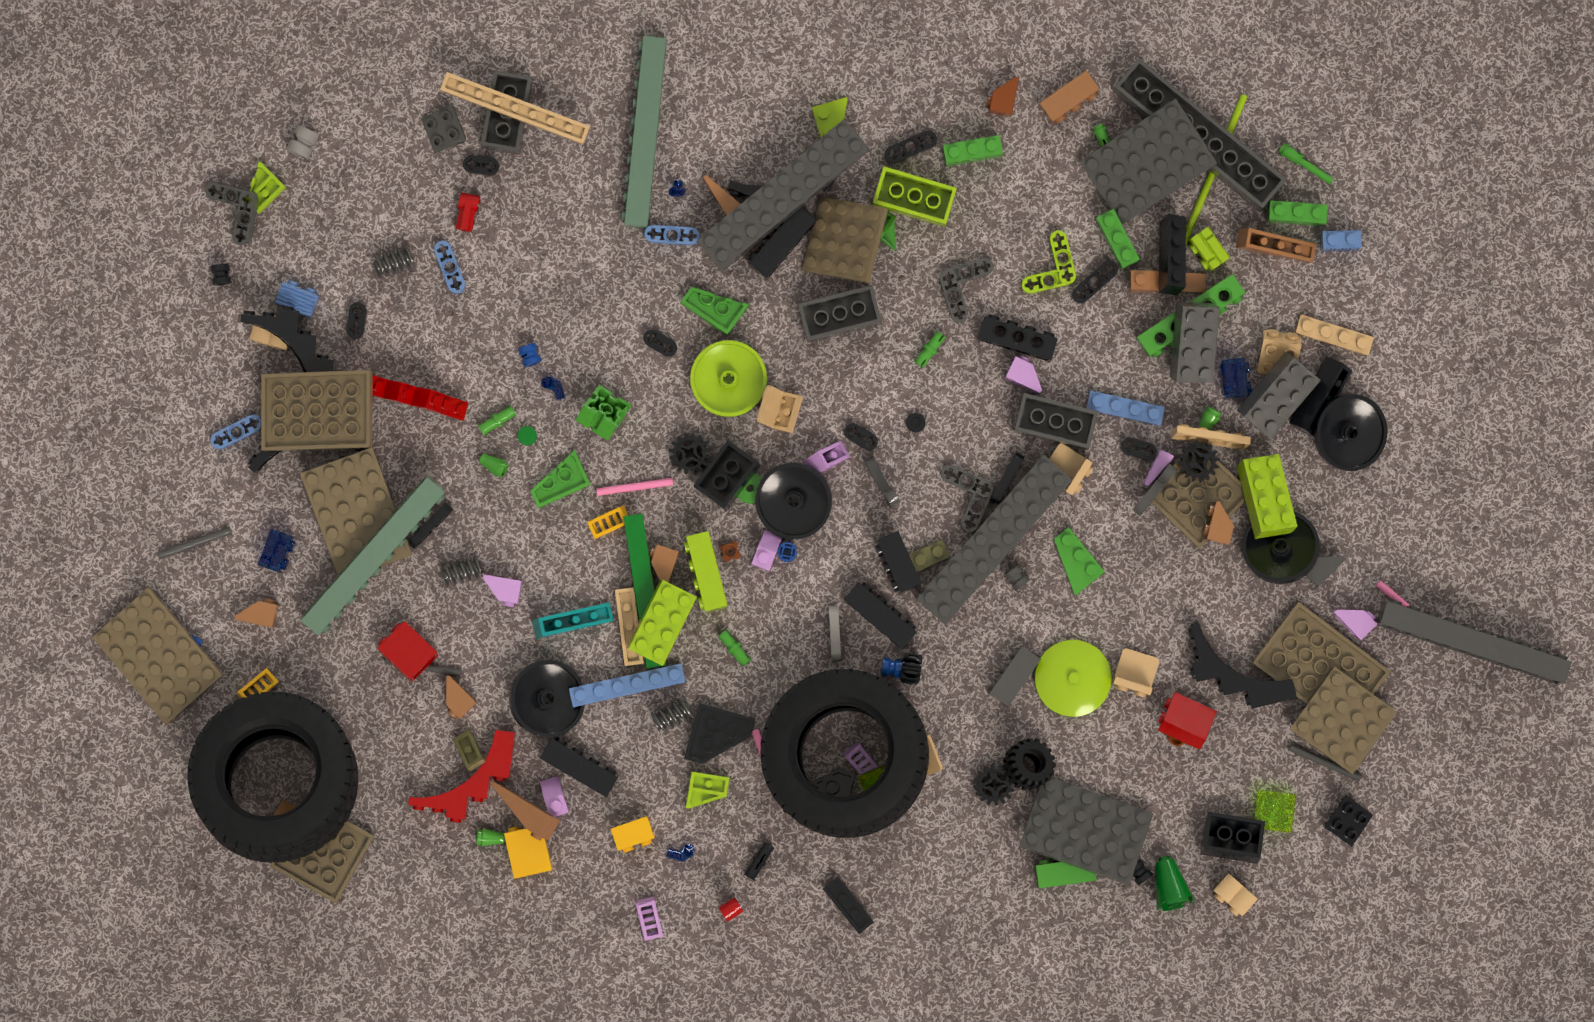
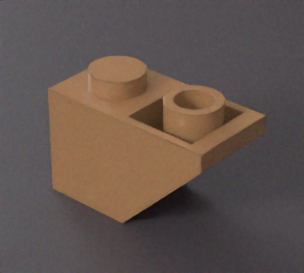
(1220, 525)

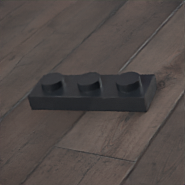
(848, 905)

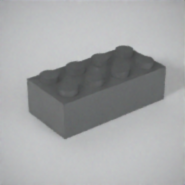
(500, 131)
(839, 314)
(1194, 342)
(1278, 395)
(1055, 421)

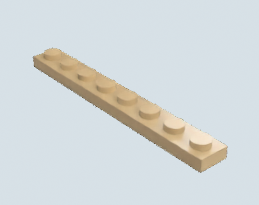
(515, 108)

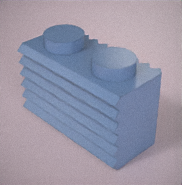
(1340, 240)
(302, 300)

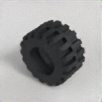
(1040, 756)

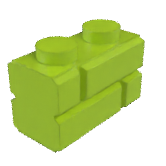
(1208, 249)

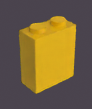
(527, 853)

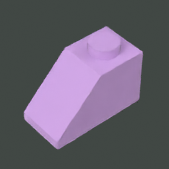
(1024, 374)
(828, 457)
(766, 550)
(504, 589)
(1356, 621)
(554, 796)

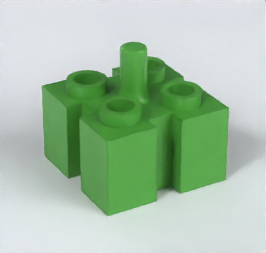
(603, 412)

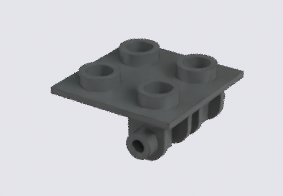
(443, 128)

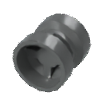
(1017, 577)

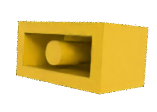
(633, 833)

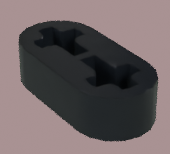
(482, 161)
(352, 319)
(657, 347)
(864, 433)
(1137, 453)

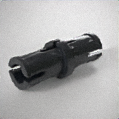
(759, 861)

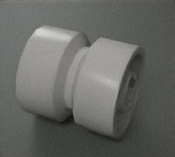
(302, 142)

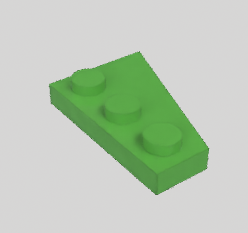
(715, 310)
(561, 482)
(1077, 561)

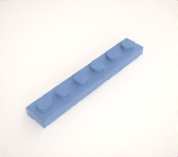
(626, 685)

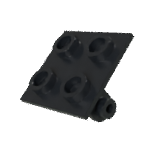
(1348, 820)

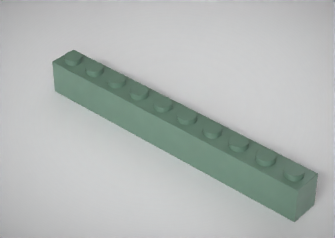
(645, 132)
(373, 554)

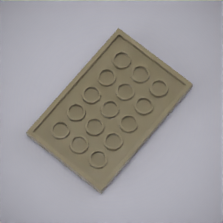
(316, 410)
(350, 504)
(1307, 651)
(158, 655)

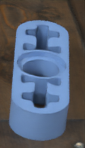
(667, 228)
(449, 251)
(226, 443)

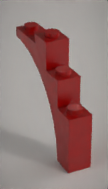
(418, 397)
(455, 802)

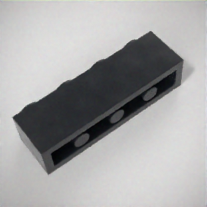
(781, 244)
(1172, 254)
(1333, 378)
(880, 616)
(579, 767)

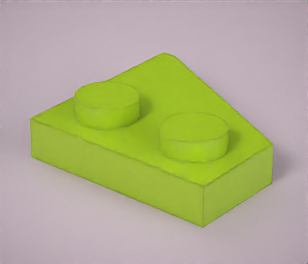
(829, 115)
(266, 187)
(706, 788)

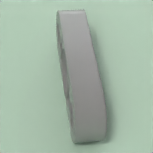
(834, 633)

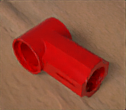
(467, 210)
(730, 909)

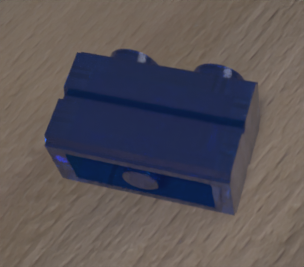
(1235, 378)
(276, 551)

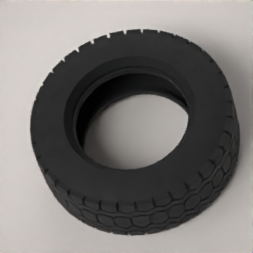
(807, 705)
(231, 736)

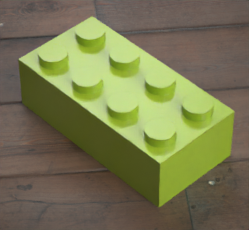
(914, 196)
(1267, 496)
(707, 572)
(661, 622)

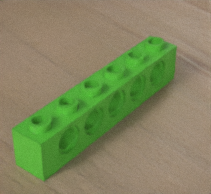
(1147, 339)

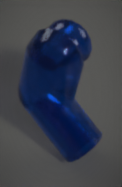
(677, 189)
(554, 385)
(683, 854)

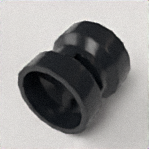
(221, 274)
(1141, 873)

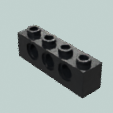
(1025, 347)

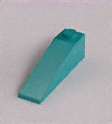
(572, 620)

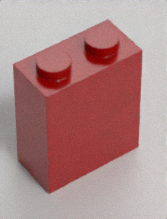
(407, 651)
(1186, 720)

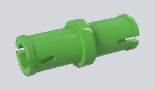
(930, 349)
(497, 420)
(734, 648)

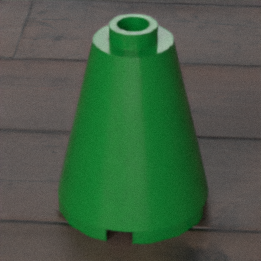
(1171, 886)

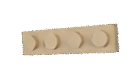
(1334, 335)
(1216, 438)
(628, 622)

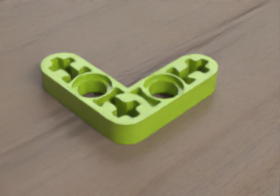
(1056, 274)

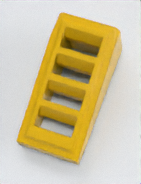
(622, 511)
(253, 682)

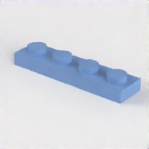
(1125, 408)

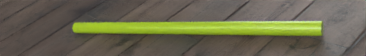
(1210, 177)

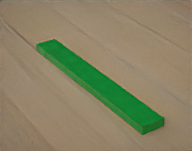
(639, 566)

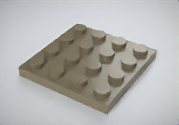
(845, 239)
(1188, 502)
(1343, 720)
(332, 865)

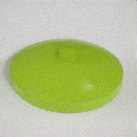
(728, 378)
(1073, 678)

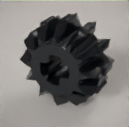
(911, 668)

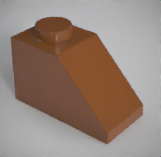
(1003, 98)

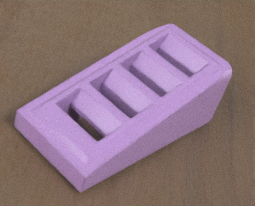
(1161, 461)
(852, 750)
(646, 902)

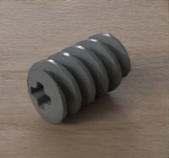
(393, 261)
(460, 571)
(672, 715)

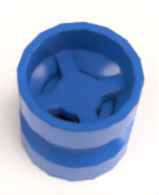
(529, 355)
(787, 552)
(891, 667)

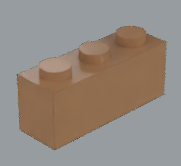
(1069, 98)

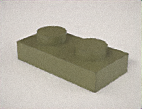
(929, 555)
(469, 750)

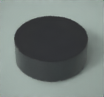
(915, 422)

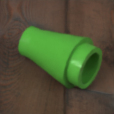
(1209, 418)
(495, 465)
(489, 837)

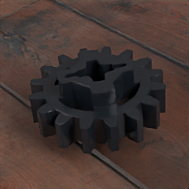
(694, 446)
(1194, 453)
(995, 793)

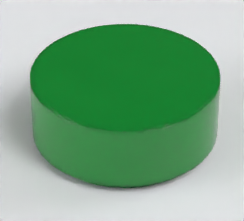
(527, 436)

